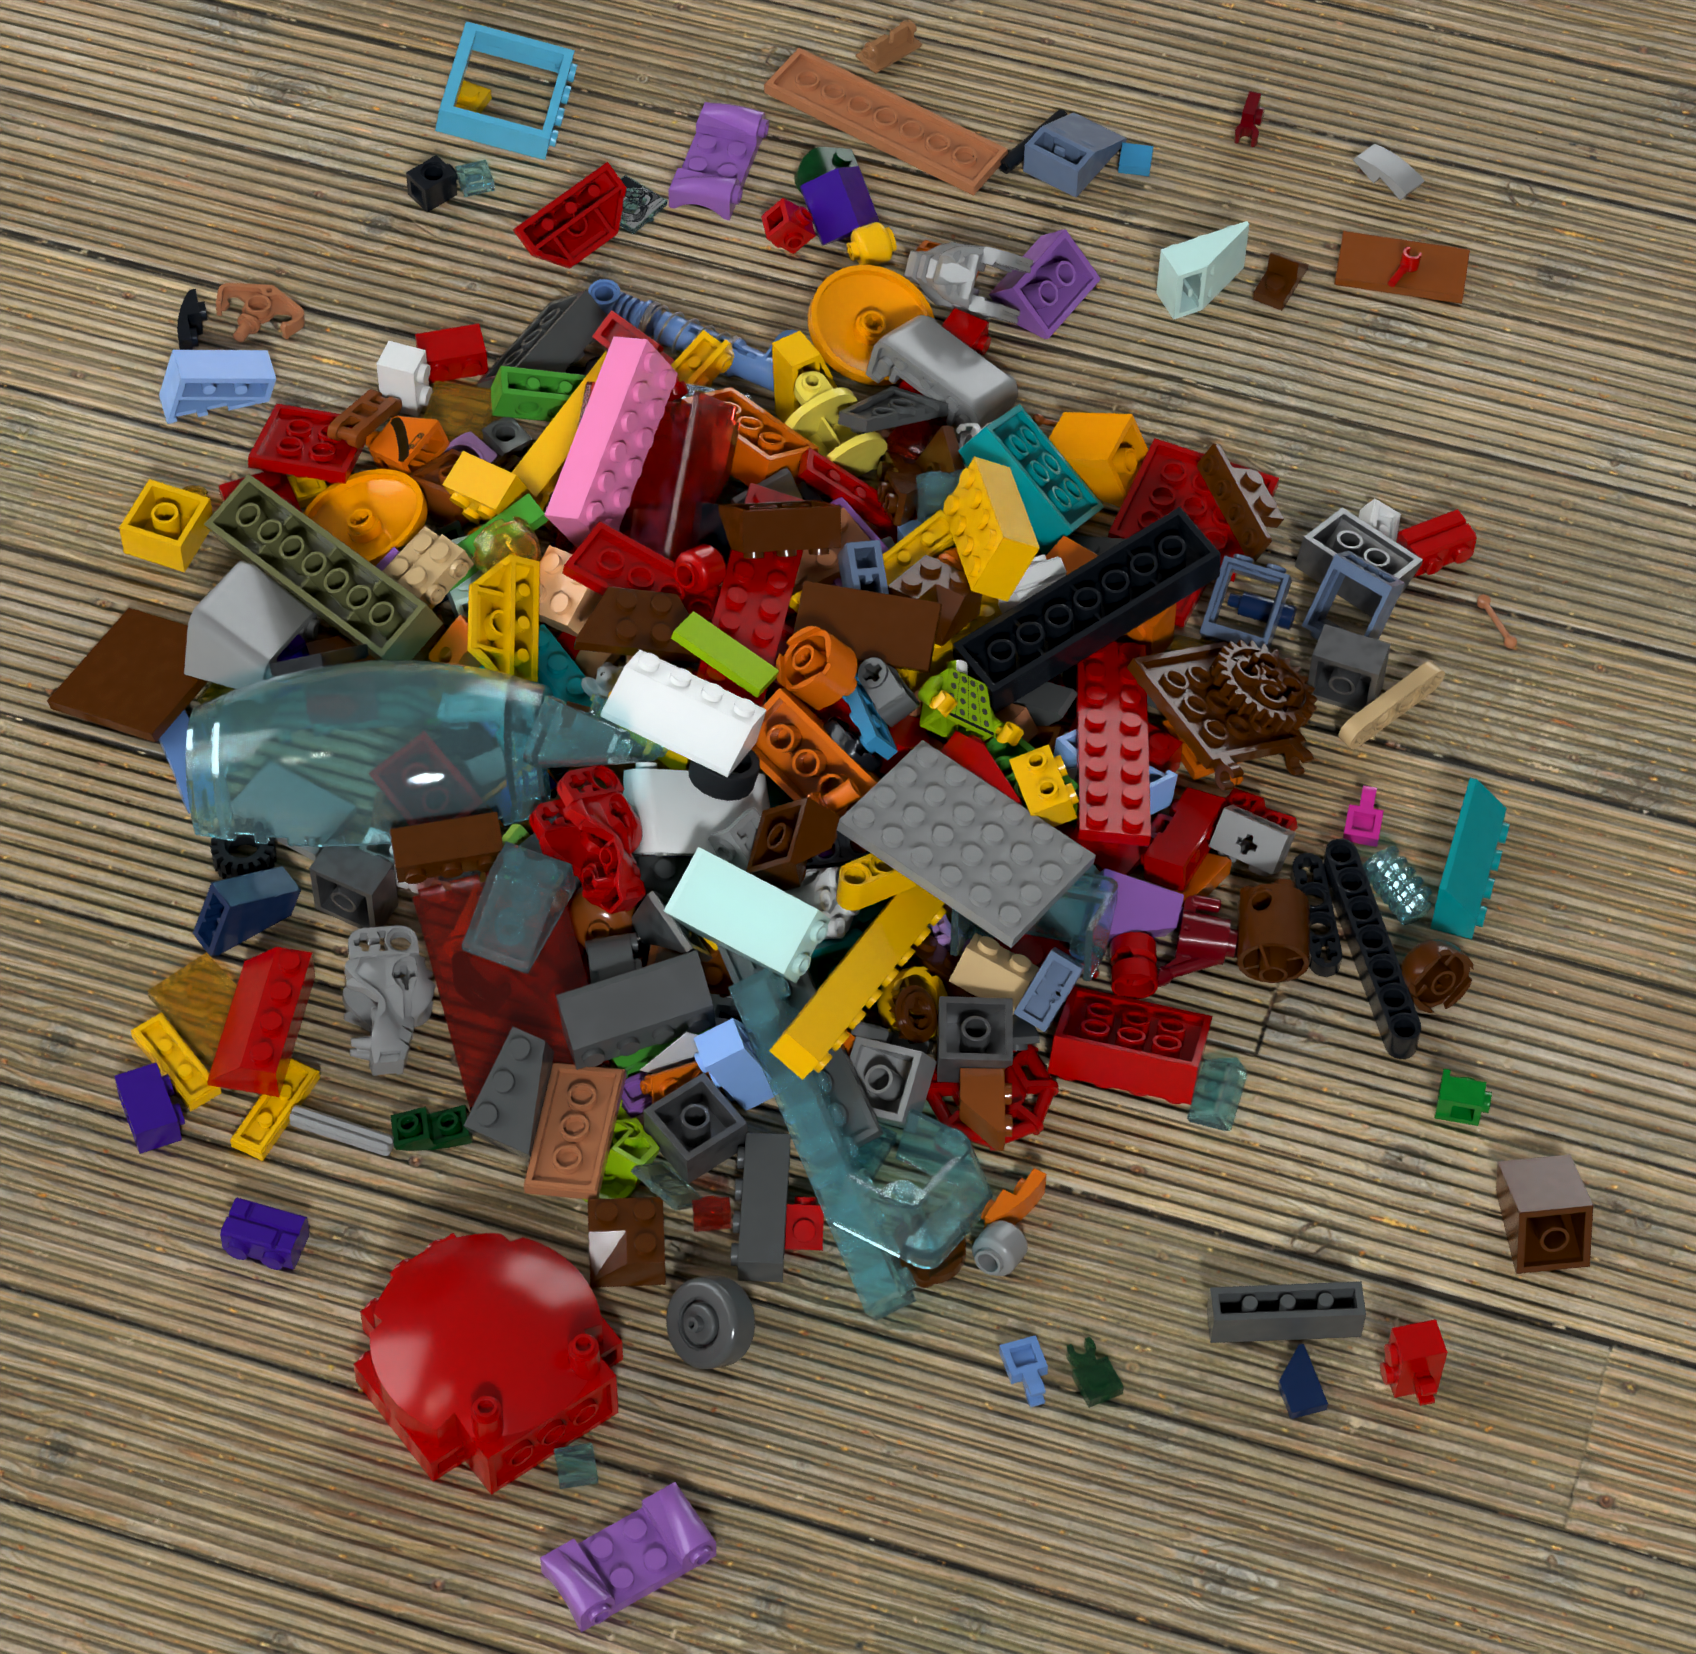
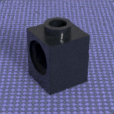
(432, 183)

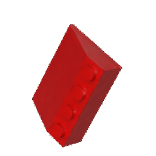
(1129, 1045)

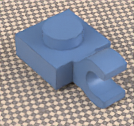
(1026, 1364)

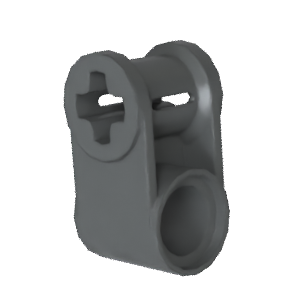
(888, 691)

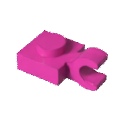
(1363, 821)

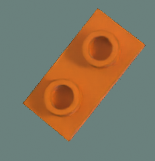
(667, 1081)

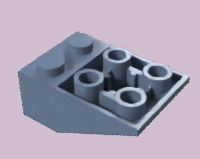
(1070, 152)

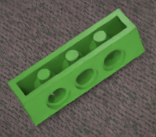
(531, 392)

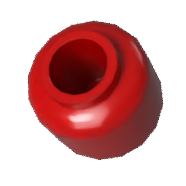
(700, 569)

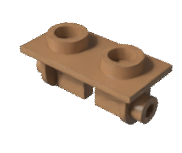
(890, 48)

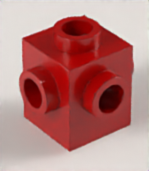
(788, 225)

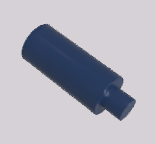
(1259, 608)

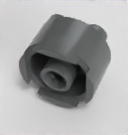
(611, 956)

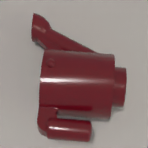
(1201, 940)

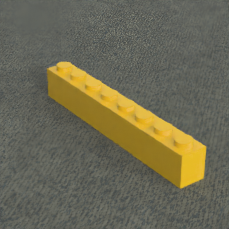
(857, 980)

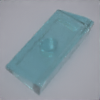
(1218, 1093)

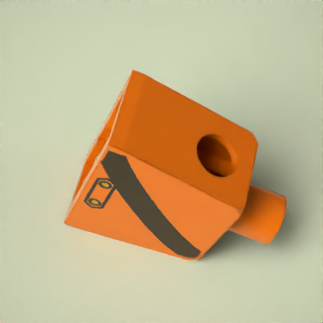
(407, 443)

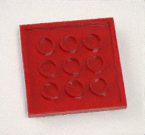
(1172, 481)

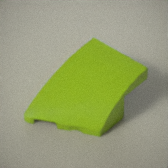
(628, 1148)

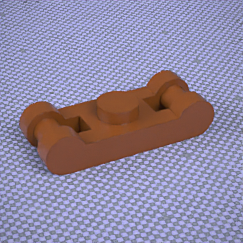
(364, 417)

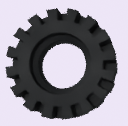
(233, 866)

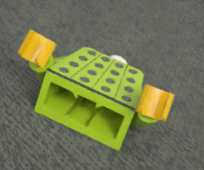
(962, 704)

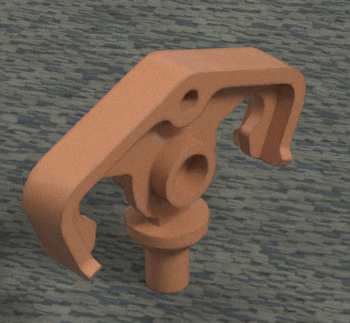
(260, 306)

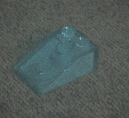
(519, 907)

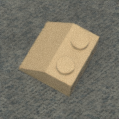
(993, 971)

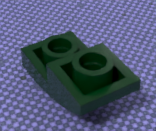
(430, 1131)

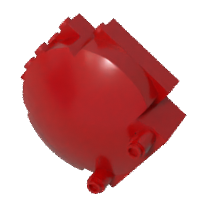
(488, 1356)

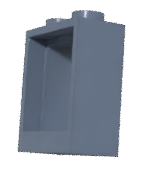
(1244, 566)
(1363, 572)
(1040, 1001)

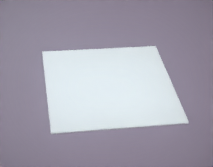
(677, 1054)

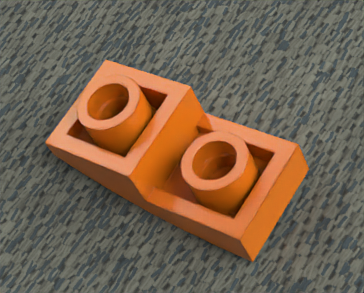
(1016, 1206)

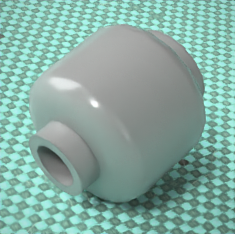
(999, 1248)

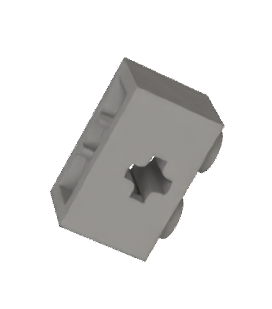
(1272, 840)

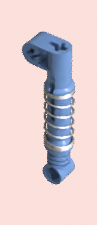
(680, 333)

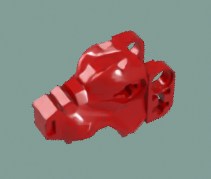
(596, 835)

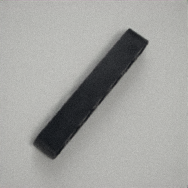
(1375, 961)

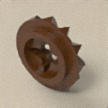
(922, 1005)

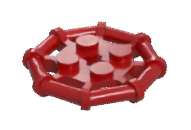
(1031, 1121)

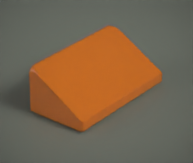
(1207, 877)

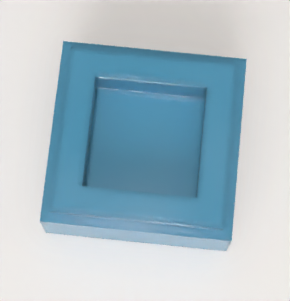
(1135, 159)

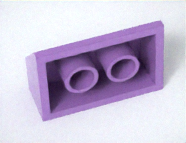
(1052, 289)

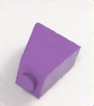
(1144, 907)

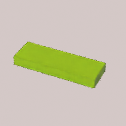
(725, 654)

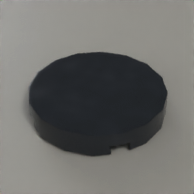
(849, 742)

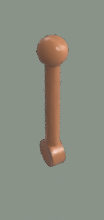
(1483, 602)

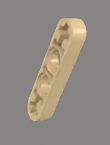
(1391, 704)

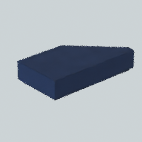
(1301, 1386)

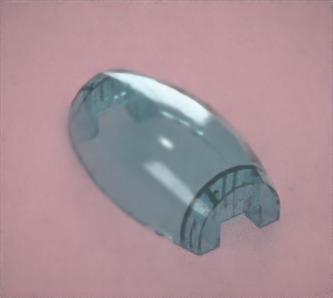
(362, 752)

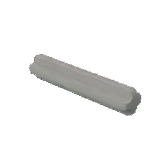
(341, 1130)

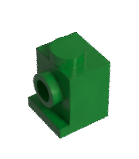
(1462, 1099)

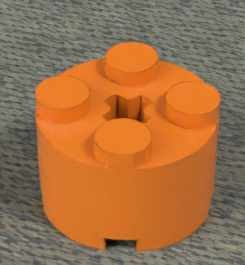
(817, 667)

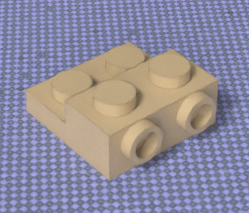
(429, 566)

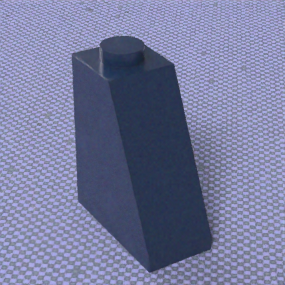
(244, 907)

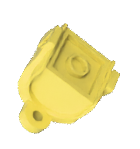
(819, 424)

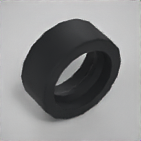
(726, 788)

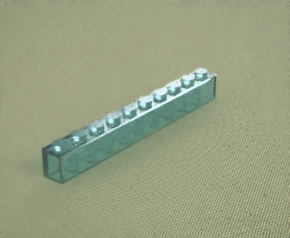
(819, 1141)

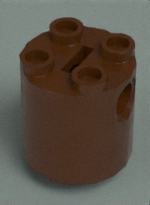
(1273, 932)

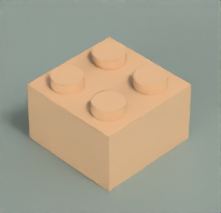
(562, 600)

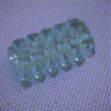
(1398, 885)

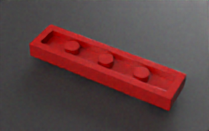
(838, 483)

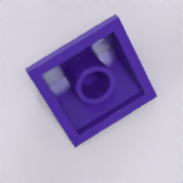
(838, 203)

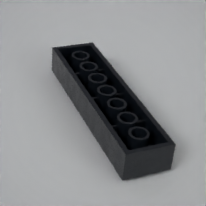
(1089, 608)

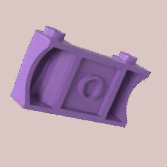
(719, 158)
(629, 1557)

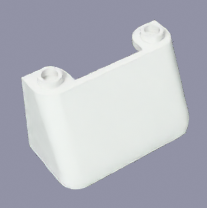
(678, 815)

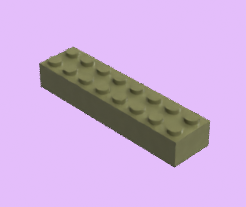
(323, 572)

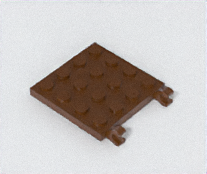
(1214, 732)

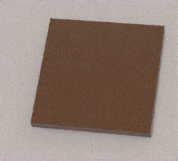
(132, 678)

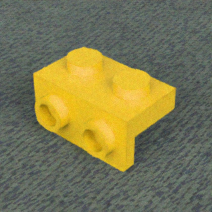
(704, 360)

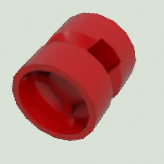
(1133, 965)

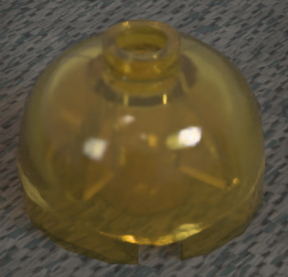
(503, 539)

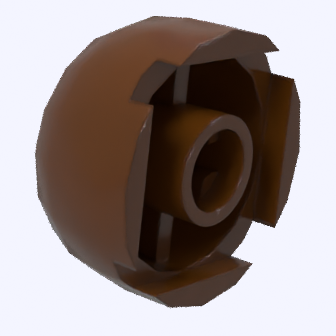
(1436, 974)

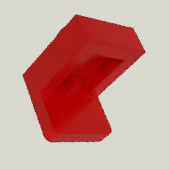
(804, 1225)

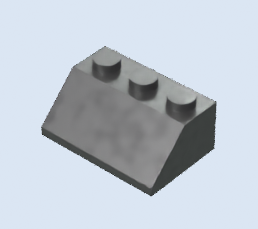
(1347, 532)

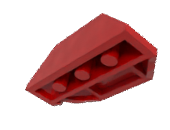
(576, 220)

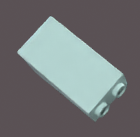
(747, 915)

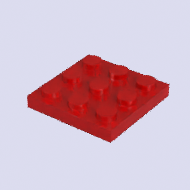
(298, 445)

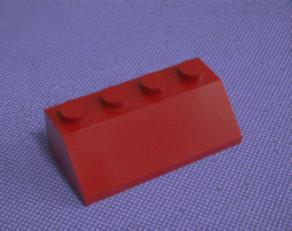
(264, 1022)

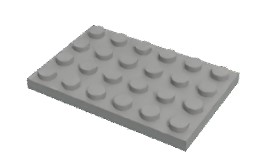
(966, 843)

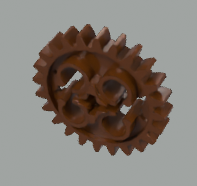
(1264, 686)

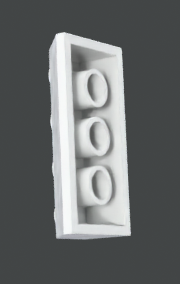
(684, 713)

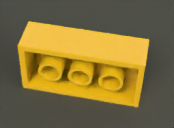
(990, 528)

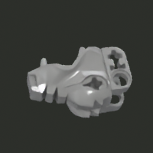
(950, 272)
(383, 1001)

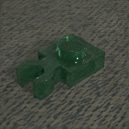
(1094, 1377)

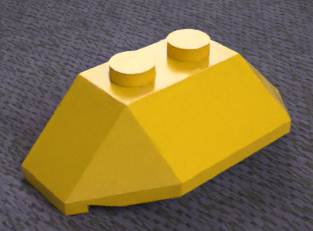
(506, 617)

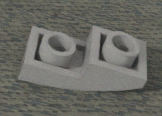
(1394, 171)

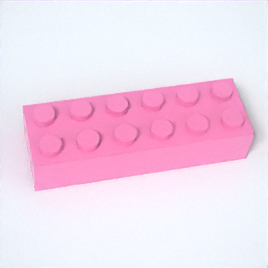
(612, 439)

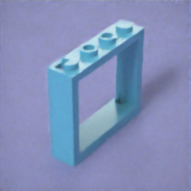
(497, 131)

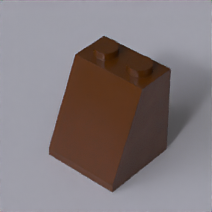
(1545, 1213)

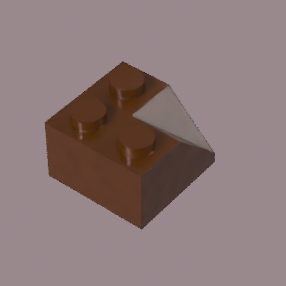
(940, 583)
(789, 838)
(626, 1242)

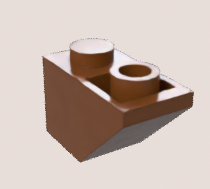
(983, 1104)

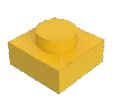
(473, 97)

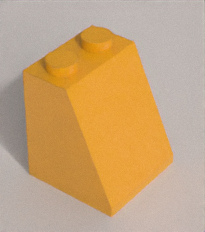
(1102, 451)

